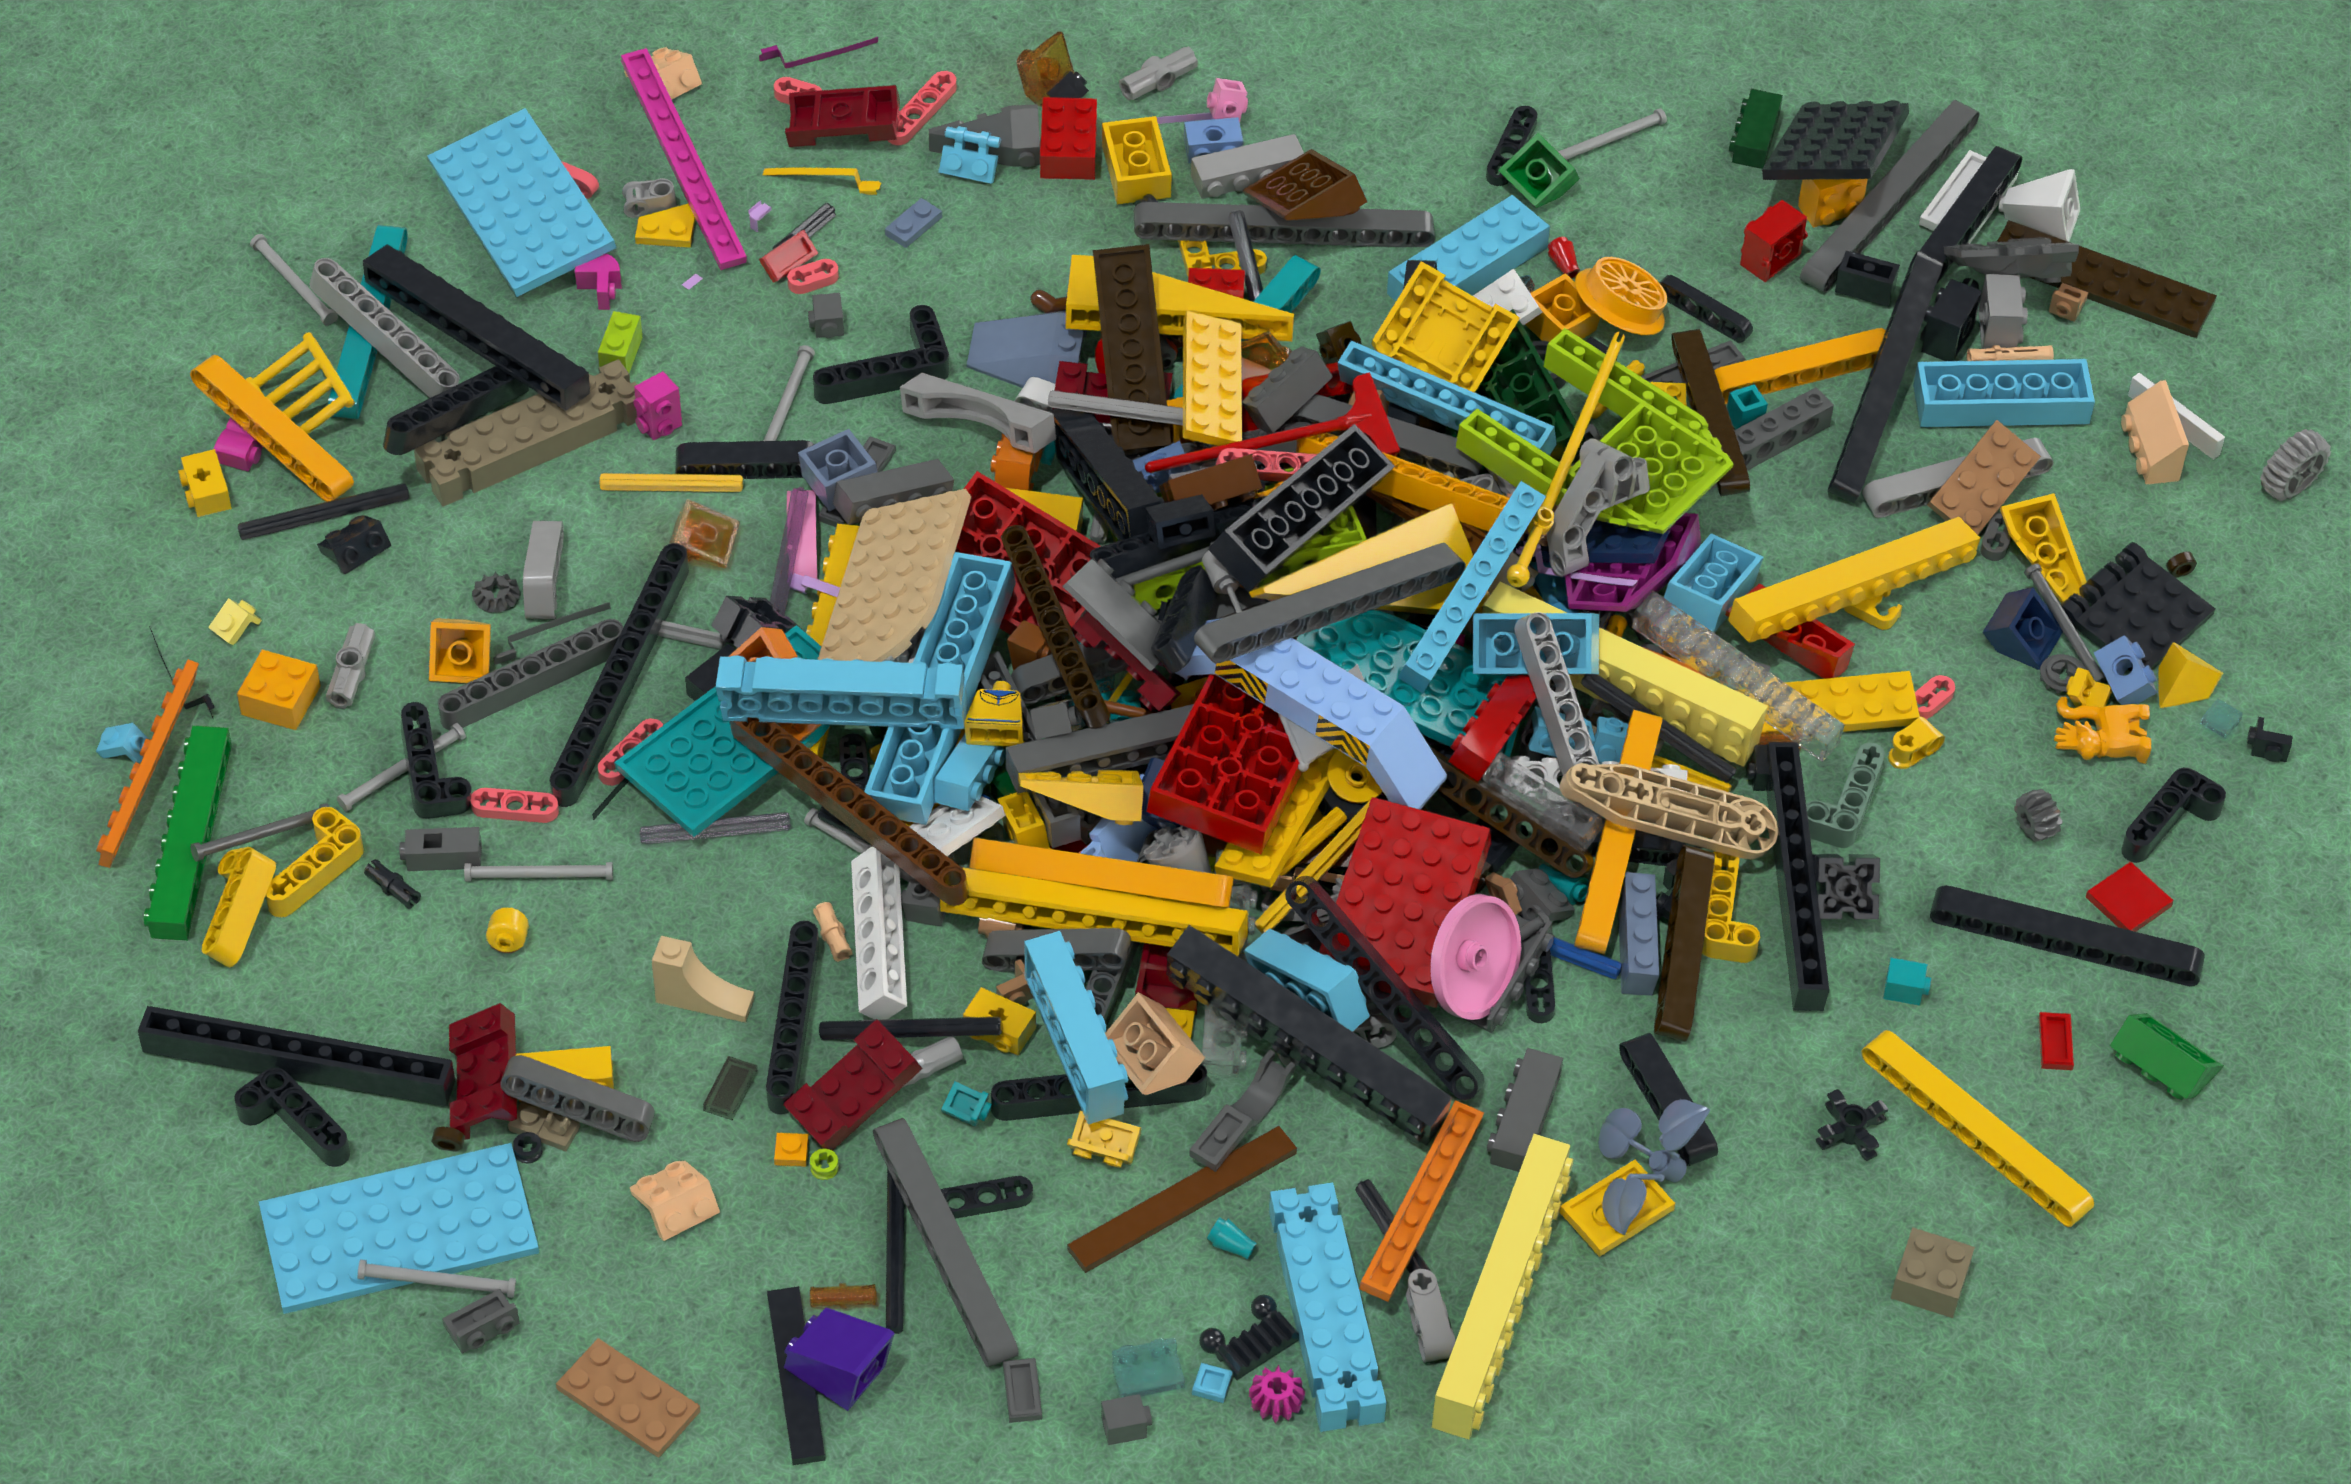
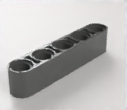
(1091, 947)
(577, 1098)

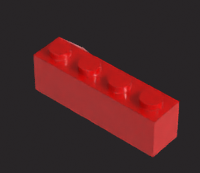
(1813, 646)
(1493, 726)

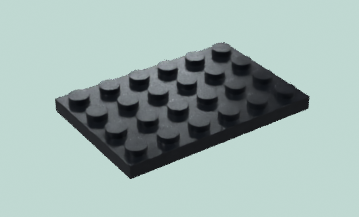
(1836, 141)

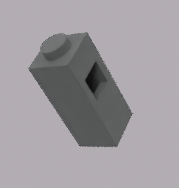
(441, 848)

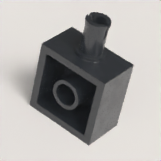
(1951, 319)

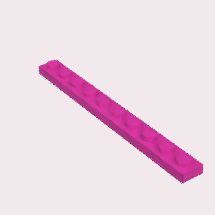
(683, 159)

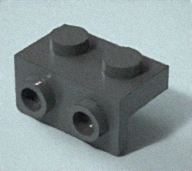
(1539, 894)
(481, 1321)

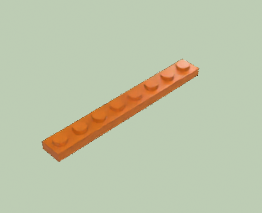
(142, 772)
(1421, 1201)

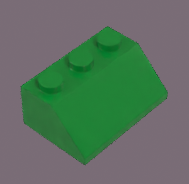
(2164, 1056)

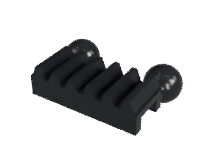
(1257, 1344)

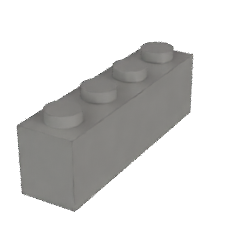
(1241, 166)

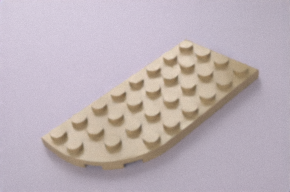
(894, 577)

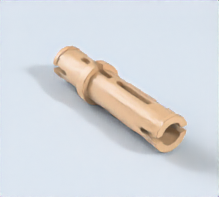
(1997, 353)

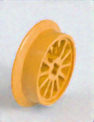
(1623, 295)

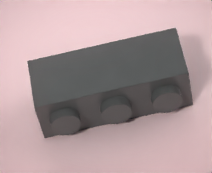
(1286, 389)

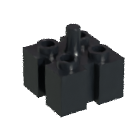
(742, 618)
(1847, 885)

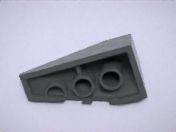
(1014, 125)

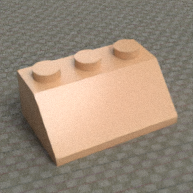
(2156, 435)
(1153, 1046)

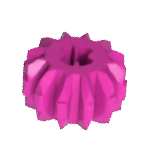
(1287, 1401)

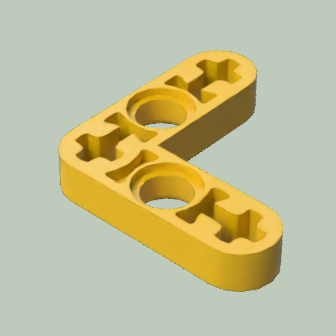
(1205, 260)

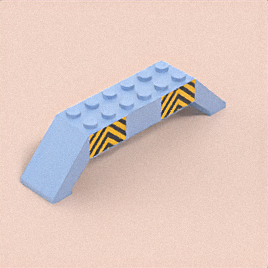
(1337, 711)

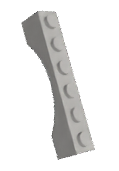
(938, 398)

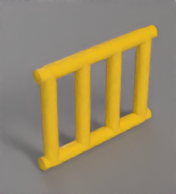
(320, 362)

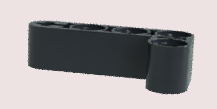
(425, 760)
(2182, 792)
(300, 1120)

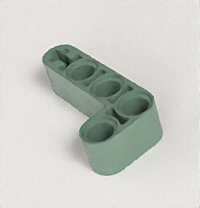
(1842, 823)

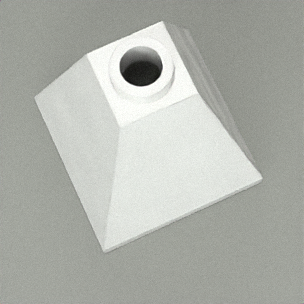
(2045, 204)

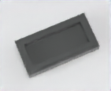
(1022, 1390)

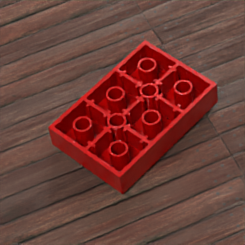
(1057, 545)
(1227, 769)
(1405, 882)

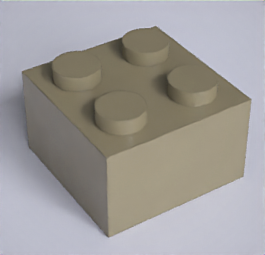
(1932, 1272)

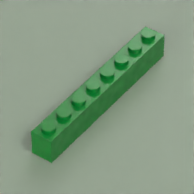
(189, 822)

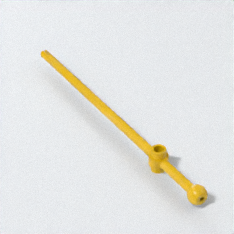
(1543, 520)

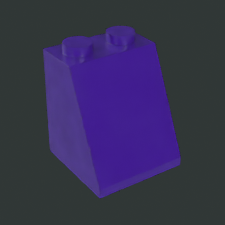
(839, 1355)

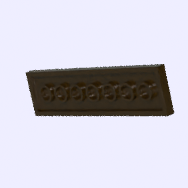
(2129, 287)
(1131, 343)

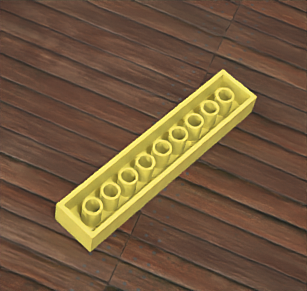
(1696, 705)
(1502, 1288)

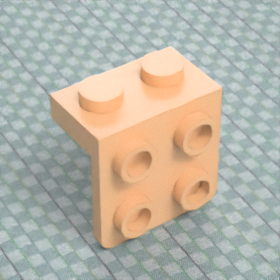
(676, 71)
(676, 1198)

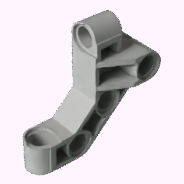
(1601, 482)

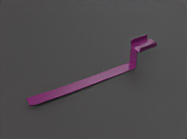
(773, 52)

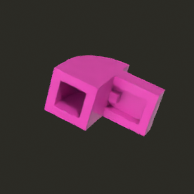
(600, 274)

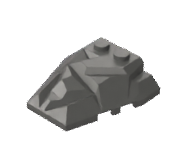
(2020, 257)

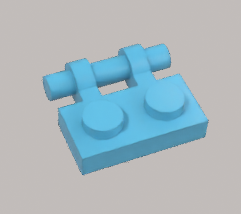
(969, 163)

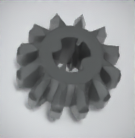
(2038, 815)

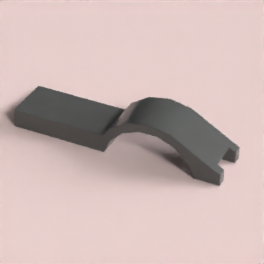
(1237, 1119)

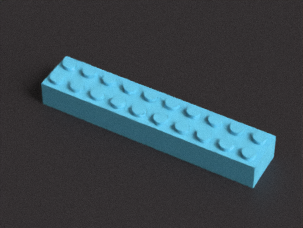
(958, 634)

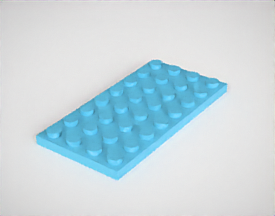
(521, 202)
(416, 1217)

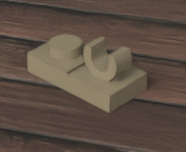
(550, 1127)

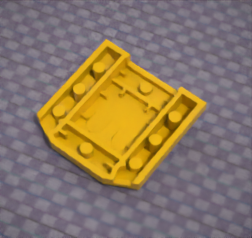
(1444, 330)

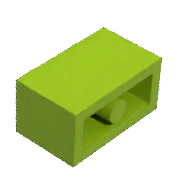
(621, 340)

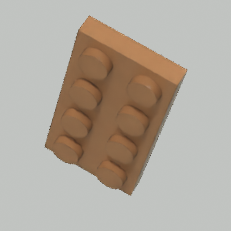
(1984, 478)
(628, 1397)

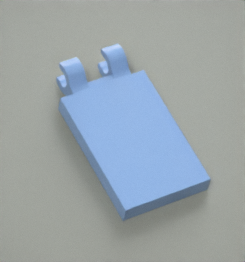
(1118, 840)

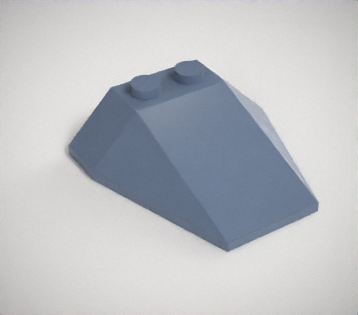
(1024, 347)

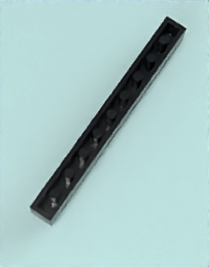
(477, 327)
(1796, 879)
(299, 1054)

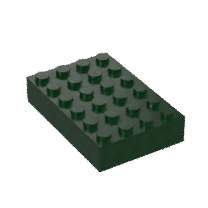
(1526, 386)

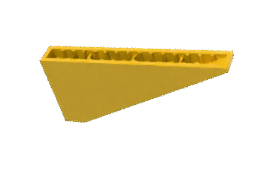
(1172, 301)
(1414, 535)

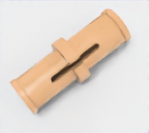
(832, 931)

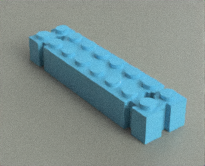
(842, 692)
(1327, 1307)

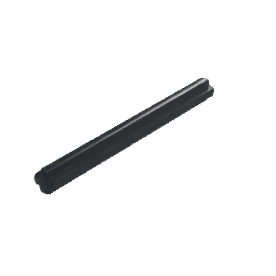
(323, 511)
(1668, 732)
(915, 1027)
(894, 1258)

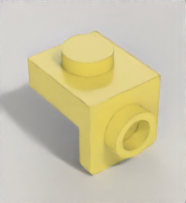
(233, 620)

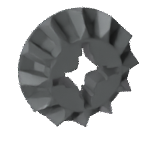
(506, 597)
(2052, 668)

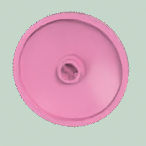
(1475, 956)

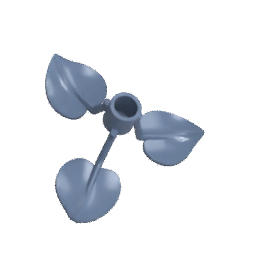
(1678, 1124)

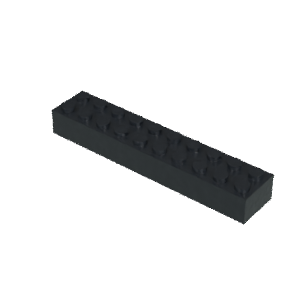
(1307, 1036)

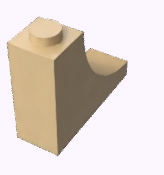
(689, 985)

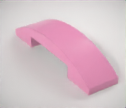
(807, 550)

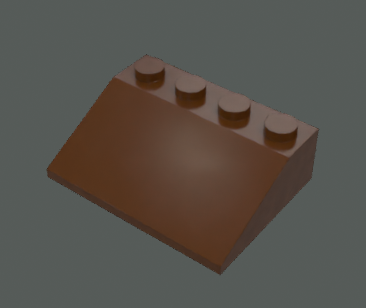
(1309, 189)

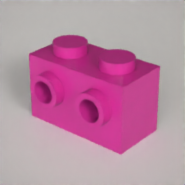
(657, 406)

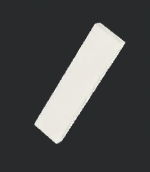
(2195, 429)

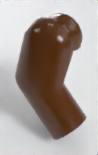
(1048, 303)

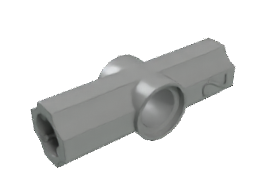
(1158, 73)
(350, 665)

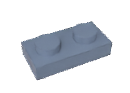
(913, 223)

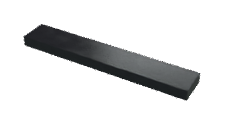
(798, 1397)

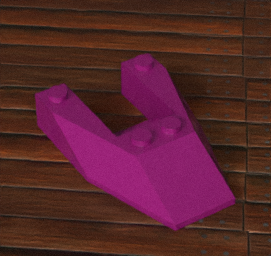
(1677, 549)

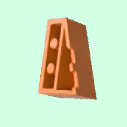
(1014, 466)

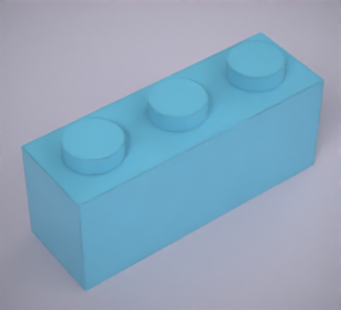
(966, 774)

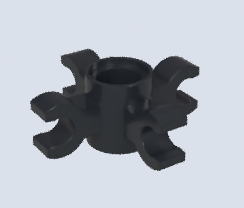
(1854, 1115)

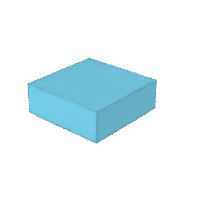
(1212, 1382)

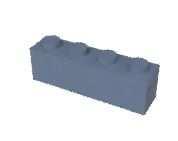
(1638, 934)

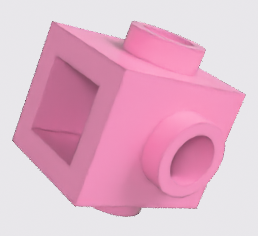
(1227, 99)

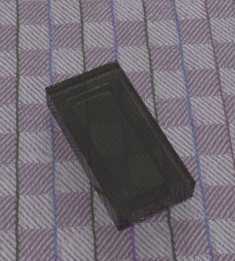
(730, 1088)

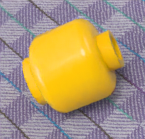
(509, 928)

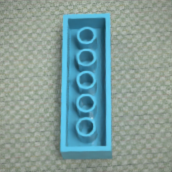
(1482, 248)
(2003, 391)
(1075, 1027)

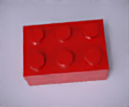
(1068, 138)

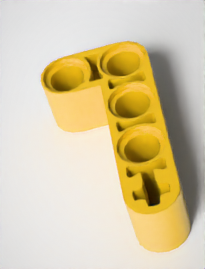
(336, 851)
(247, 884)
(1724, 937)

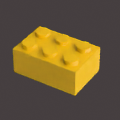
(1136, 159)

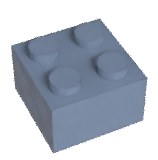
(833, 461)

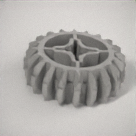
(2295, 464)

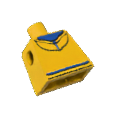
(995, 717)

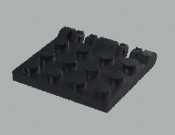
(2143, 606)

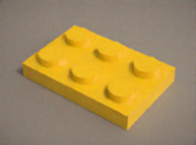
(1588, 1219)

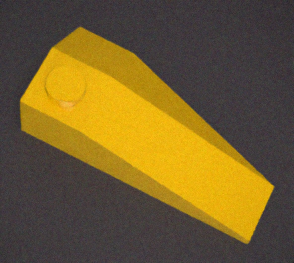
(2045, 540)
(1110, 794)

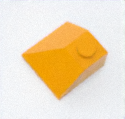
(459, 650)

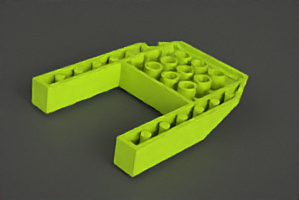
(1655, 426)

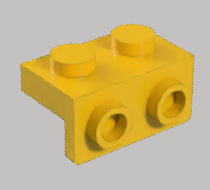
(1105, 1138)

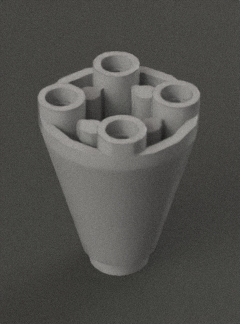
(1179, 849)

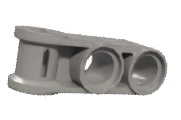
(1429, 1316)

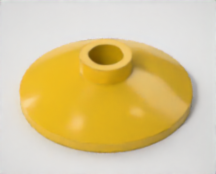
(1340, 780)

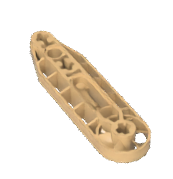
(1729, 820)

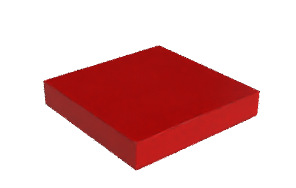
(2129, 898)

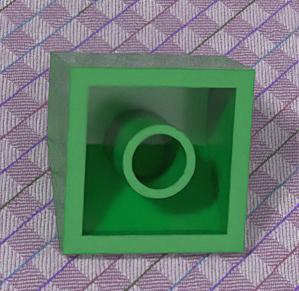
(1539, 172)

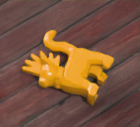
(2116, 732)

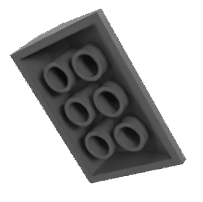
(1117, 609)

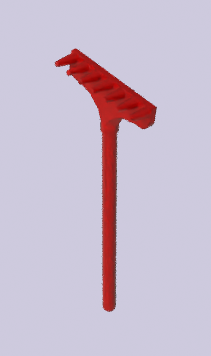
(1365, 413)

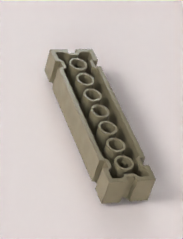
(525, 436)

